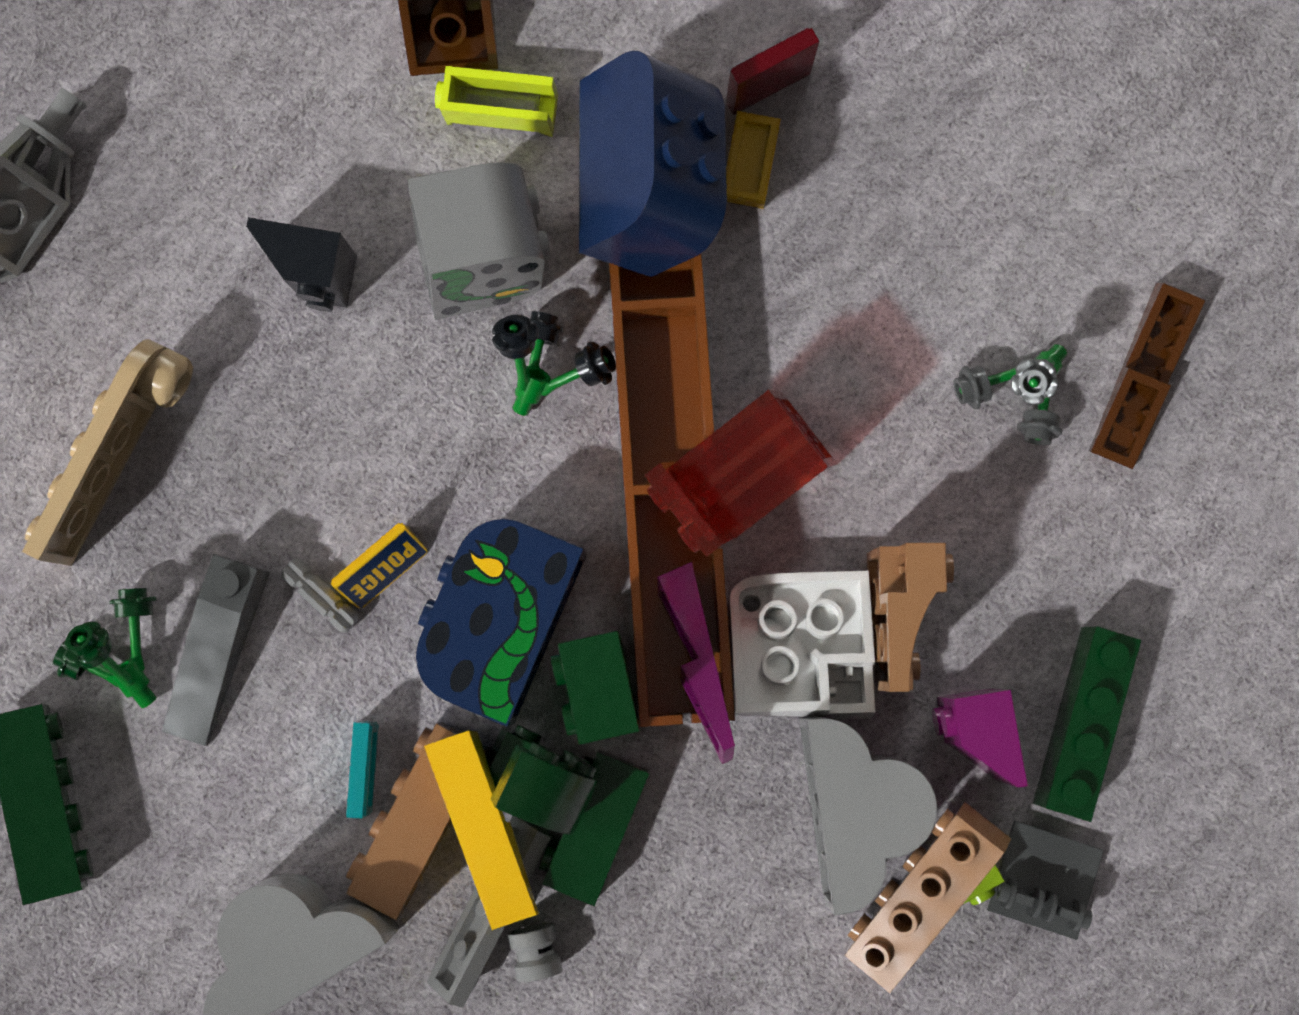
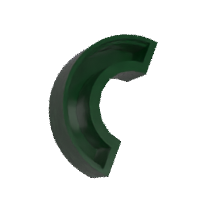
(539, 782)

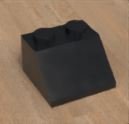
(310, 261)

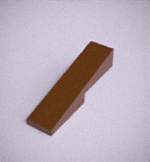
(1146, 374)

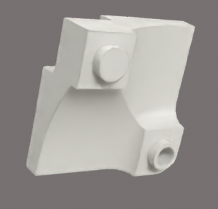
(804, 646)

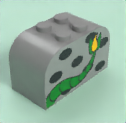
(478, 237)

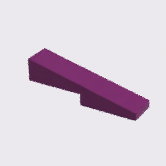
(700, 676)

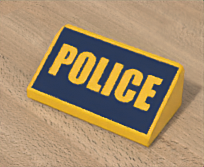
(379, 566)

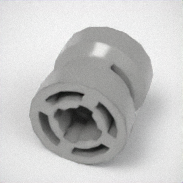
(535, 952)

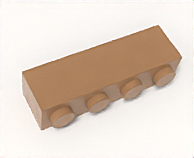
(404, 836)

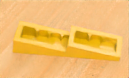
(482, 828)

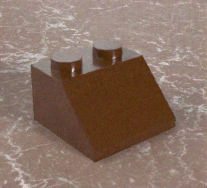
(448, 35)

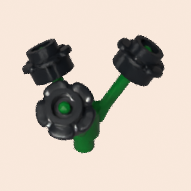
(519, 336)

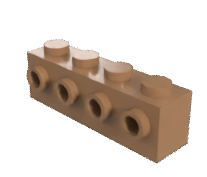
(927, 896)

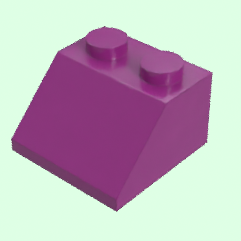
(984, 731)

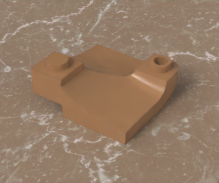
(901, 589)

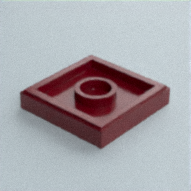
(771, 70)

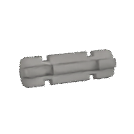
(320, 595)

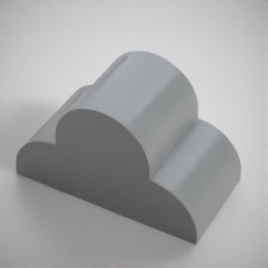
(861, 811)
(286, 941)

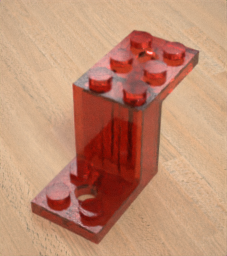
(740, 473)

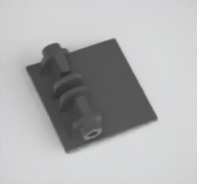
(1046, 881)

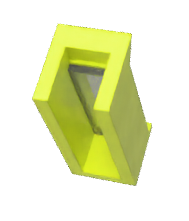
(497, 99)

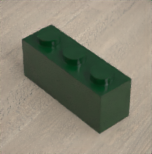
(584, 858)

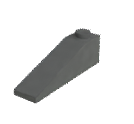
(213, 647)

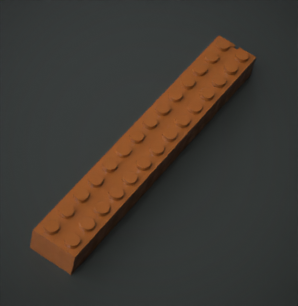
(662, 418)

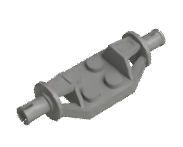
(28, 200)

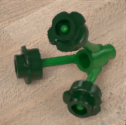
(90, 646)

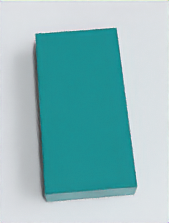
(362, 769)

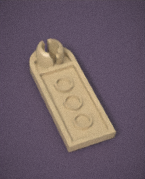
(145, 379)

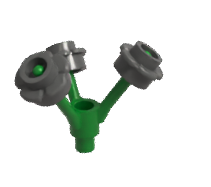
(1031, 379)

